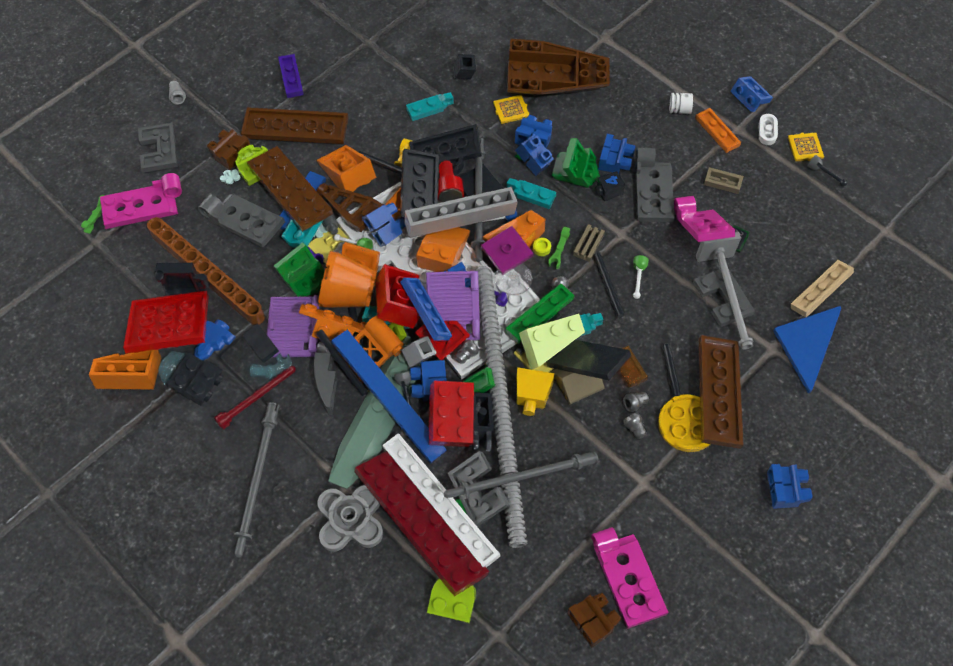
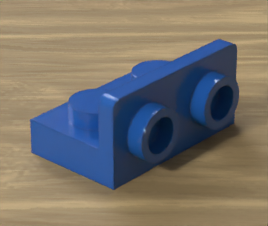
(750, 93)

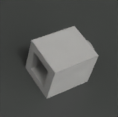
(418, 351)

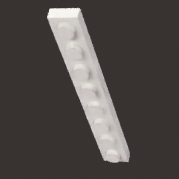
(446, 507)

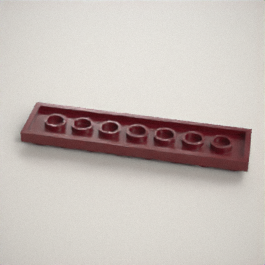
(421, 523)

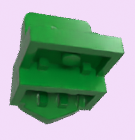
(576, 165)
(301, 271)

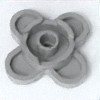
(339, 530)

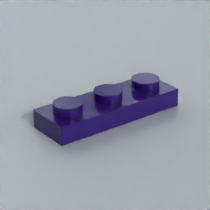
(290, 75)

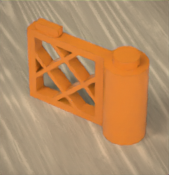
(382, 338)

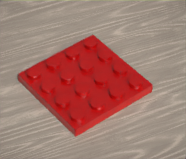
(166, 322)

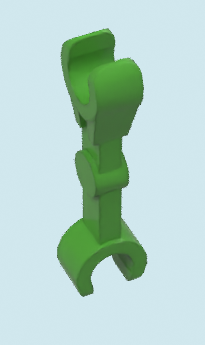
(89, 224)
(556, 257)

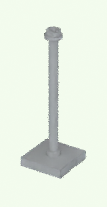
(720, 250)

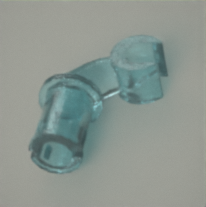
(271, 370)

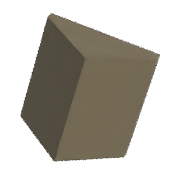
(576, 385)

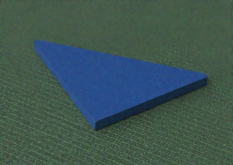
(807, 342)

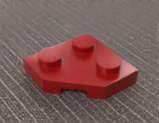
(446, 347)

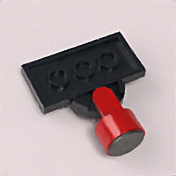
(453, 150)

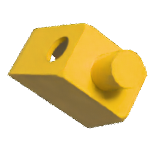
(533, 389)

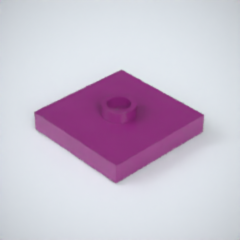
(507, 250)

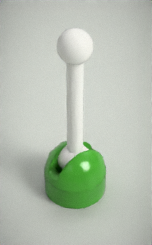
(363, 242)
(640, 263)

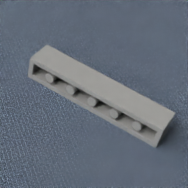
(460, 212)

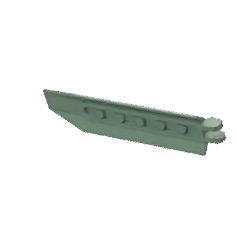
(369, 428)

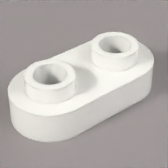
(768, 129)

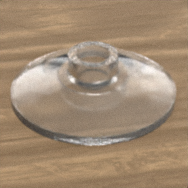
(520, 274)

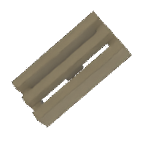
(723, 182)
(594, 231)

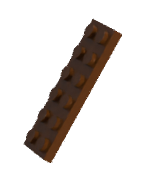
(295, 125)
(290, 188)
(720, 392)

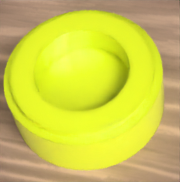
(541, 247)

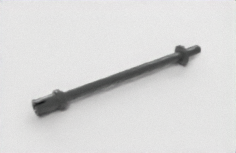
(476, 244)
(268, 423)
(577, 462)

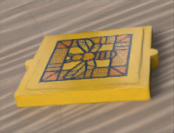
(511, 109)
(805, 146)

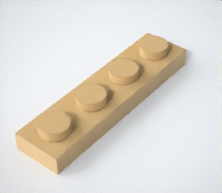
(822, 288)

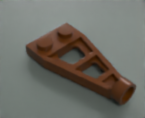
(331, 193)

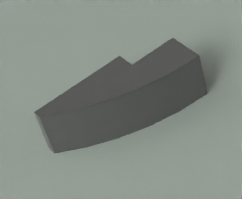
(325, 380)

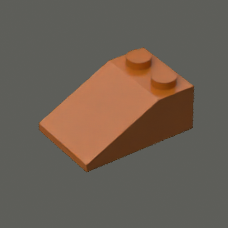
(347, 168)
(442, 249)

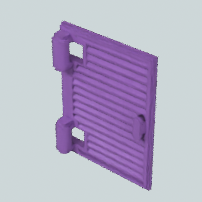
(454, 299)
(291, 327)

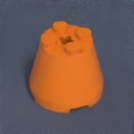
(346, 283)

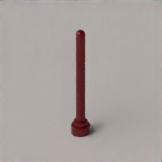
(224, 419)

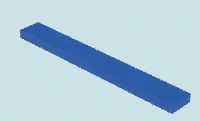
(387, 394)

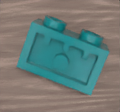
(295, 236)

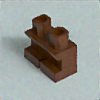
(227, 148)
(592, 620)

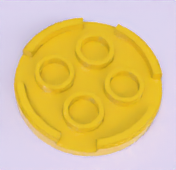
(681, 423)

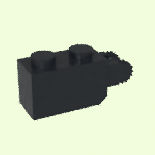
(483, 420)

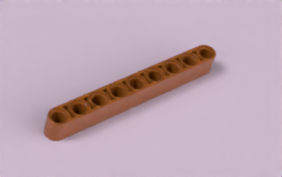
(186, 253)

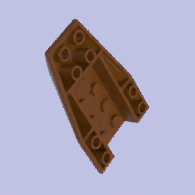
(554, 69)

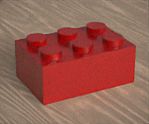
(392, 299)
(451, 413)

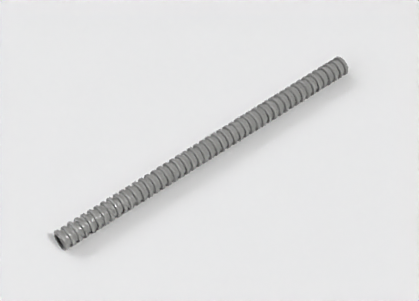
(500, 407)

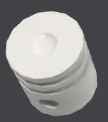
(681, 103)

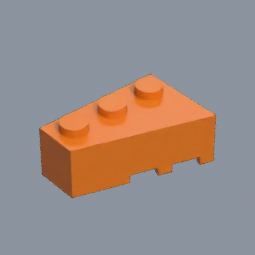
(528, 226)
(126, 370)

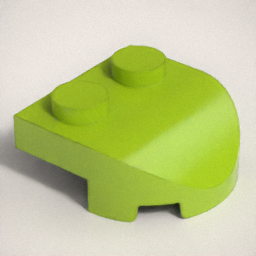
(245, 155)
(446, 605)

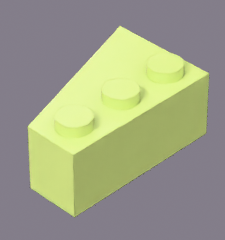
(550, 338)

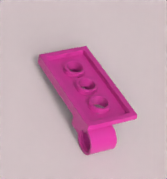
(165, 190)
(703, 224)
(608, 548)

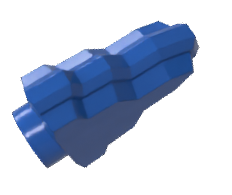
(215, 339)

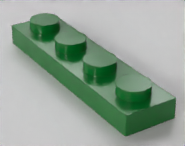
(541, 311)

